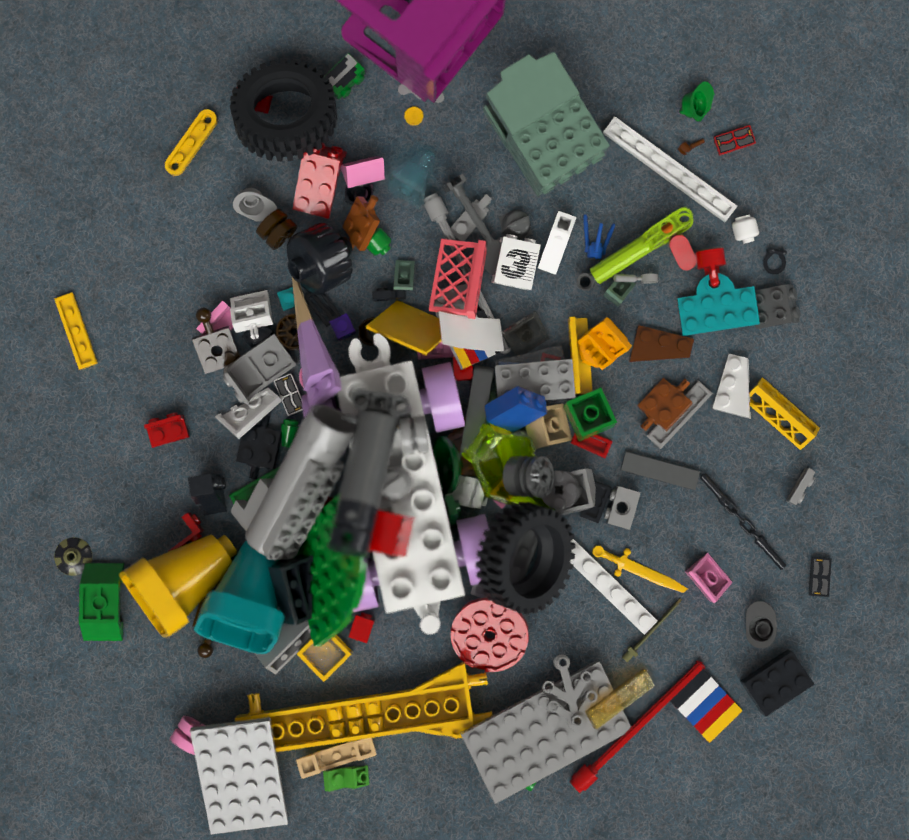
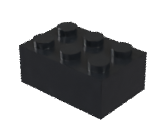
(777, 682)

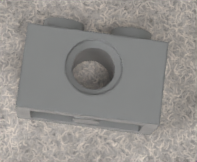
(630, 499)

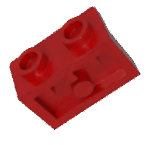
(167, 430)

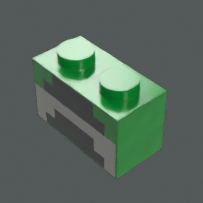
(345, 76)

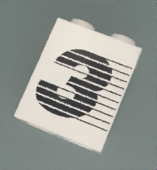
(516, 262)

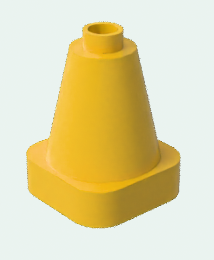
(178, 581)

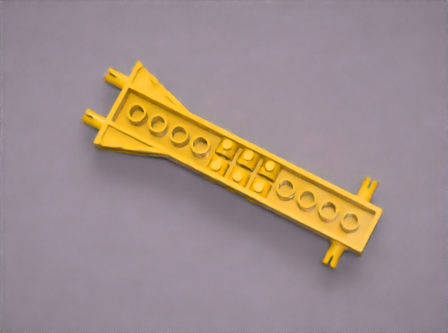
(433, 707)

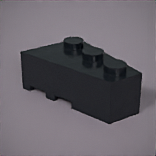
(292, 588)

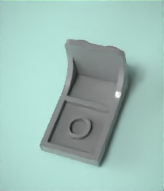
(258, 368)

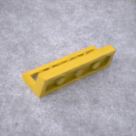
(581, 371)
(774, 399)

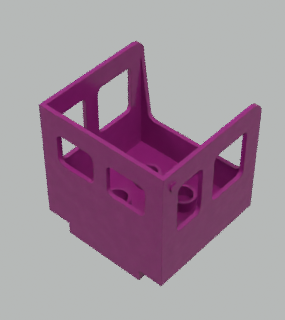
(428, 38)

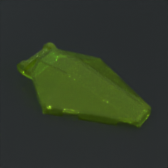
(491, 459)

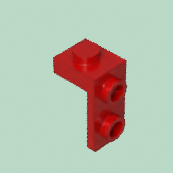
(193, 523)

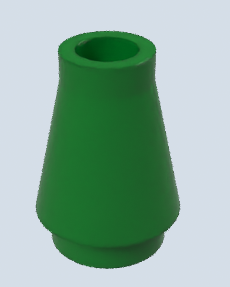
(289, 430)

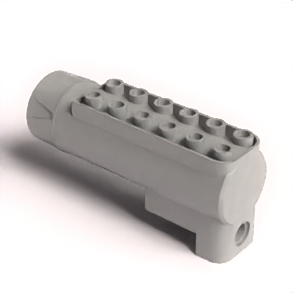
(288, 505)

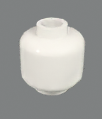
(745, 228)

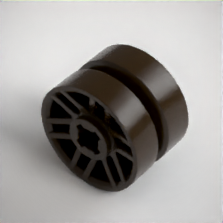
(276, 229)
(284, 332)

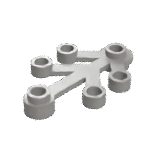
(570, 696)

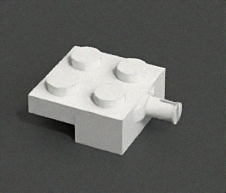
(251, 312)

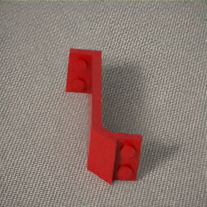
(390, 533)

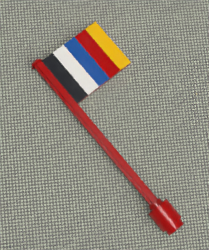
(698, 701)

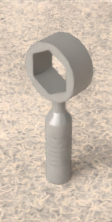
(645, 278)

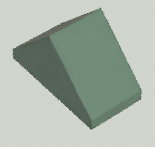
(618, 291)

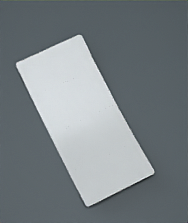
(471, 333)

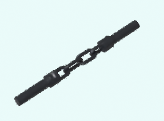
(725, 501)

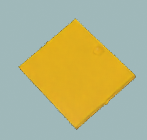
(408, 327)

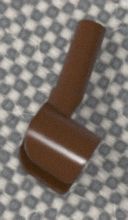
(685, 147)

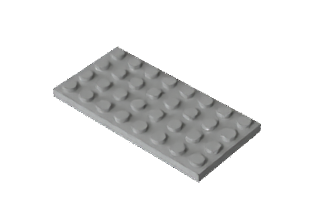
(532, 742)

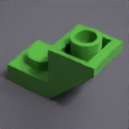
(346, 777)

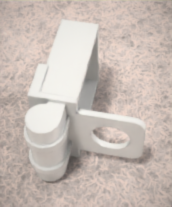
(469, 493)

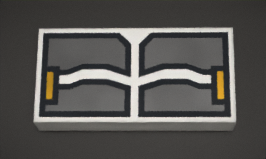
(289, 394)

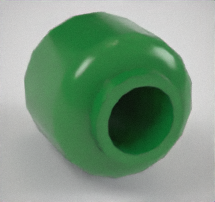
(379, 242)

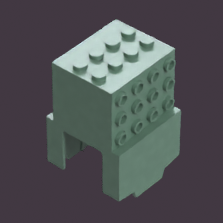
(544, 122)

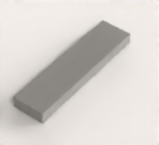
(698, 395)

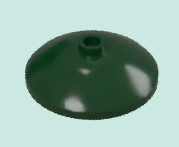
(448, 464)

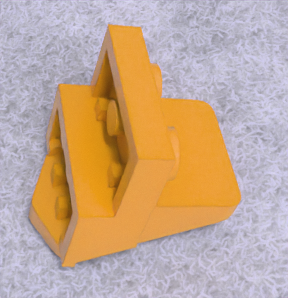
(602, 344)

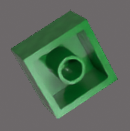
(590, 414)

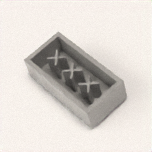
(545, 378)

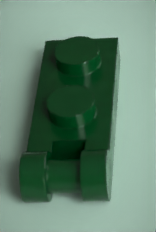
(453, 510)

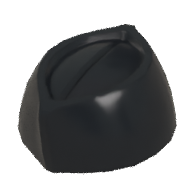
(364, 190)
(263, 332)

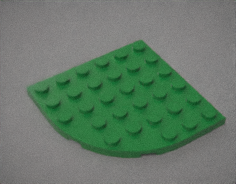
(336, 579)

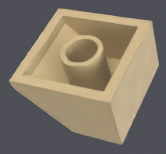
(550, 428)

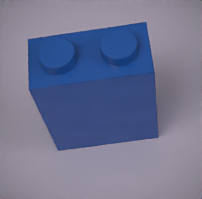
(515, 409)

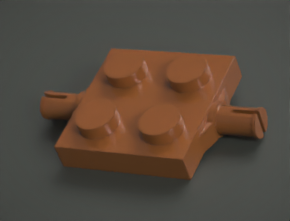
(361, 222)
(665, 404)

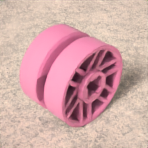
(182, 737)

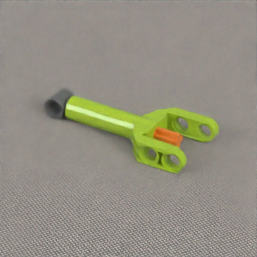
(652, 239)

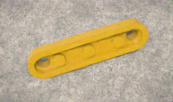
(191, 142)

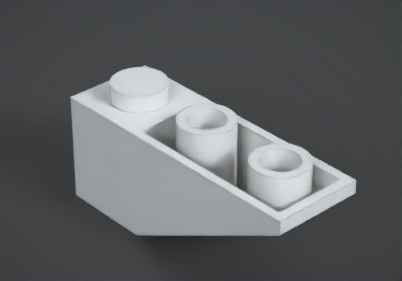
(557, 242)

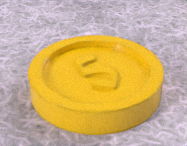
(413, 116)

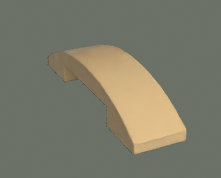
(335, 756)

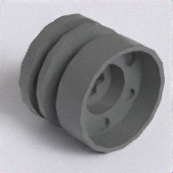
(528, 476)

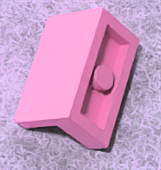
(219, 318)

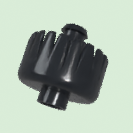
(318, 258)

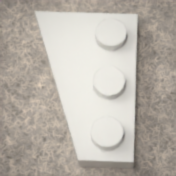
(733, 390)
(245, 416)

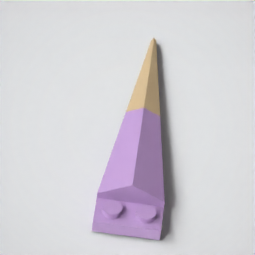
(318, 370)

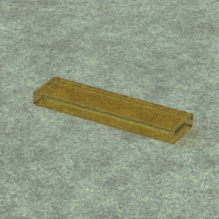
(619, 699)

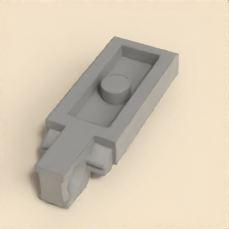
(464, 225)

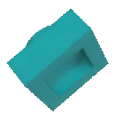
(286, 299)

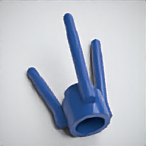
(596, 249)

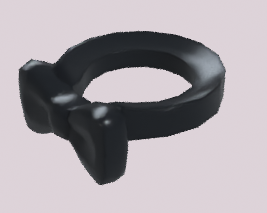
(781, 253)

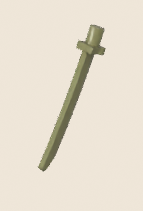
(632, 651)

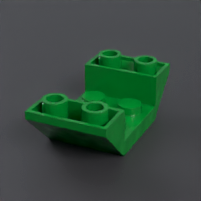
(100, 602)

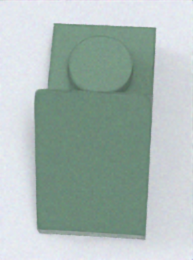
(404, 275)

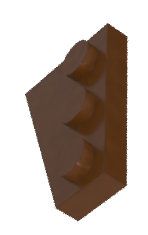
(659, 345)

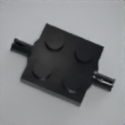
(259, 447)

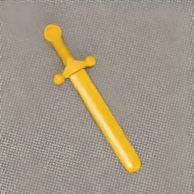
(637, 569)

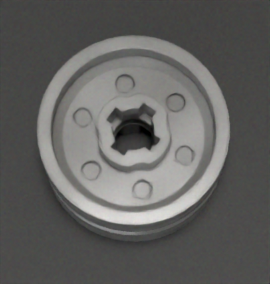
(413, 435)

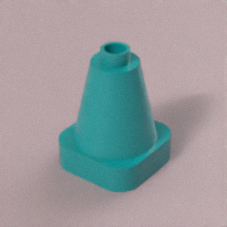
(243, 605)

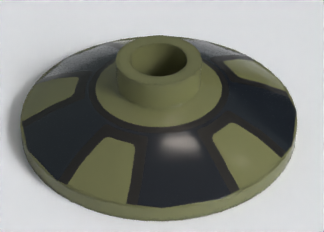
(82, 555)

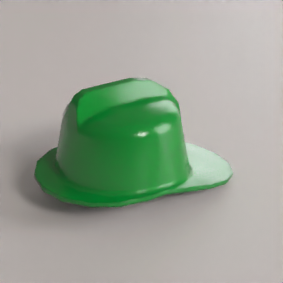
(698, 102)

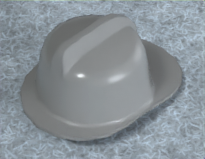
(253, 204)
(396, 486)

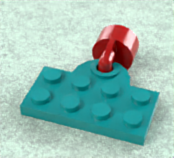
(716, 300)

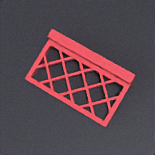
(475, 277)

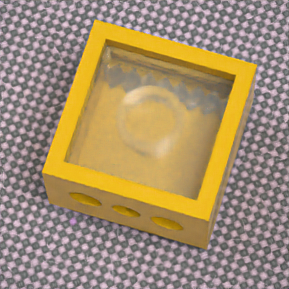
(325, 658)

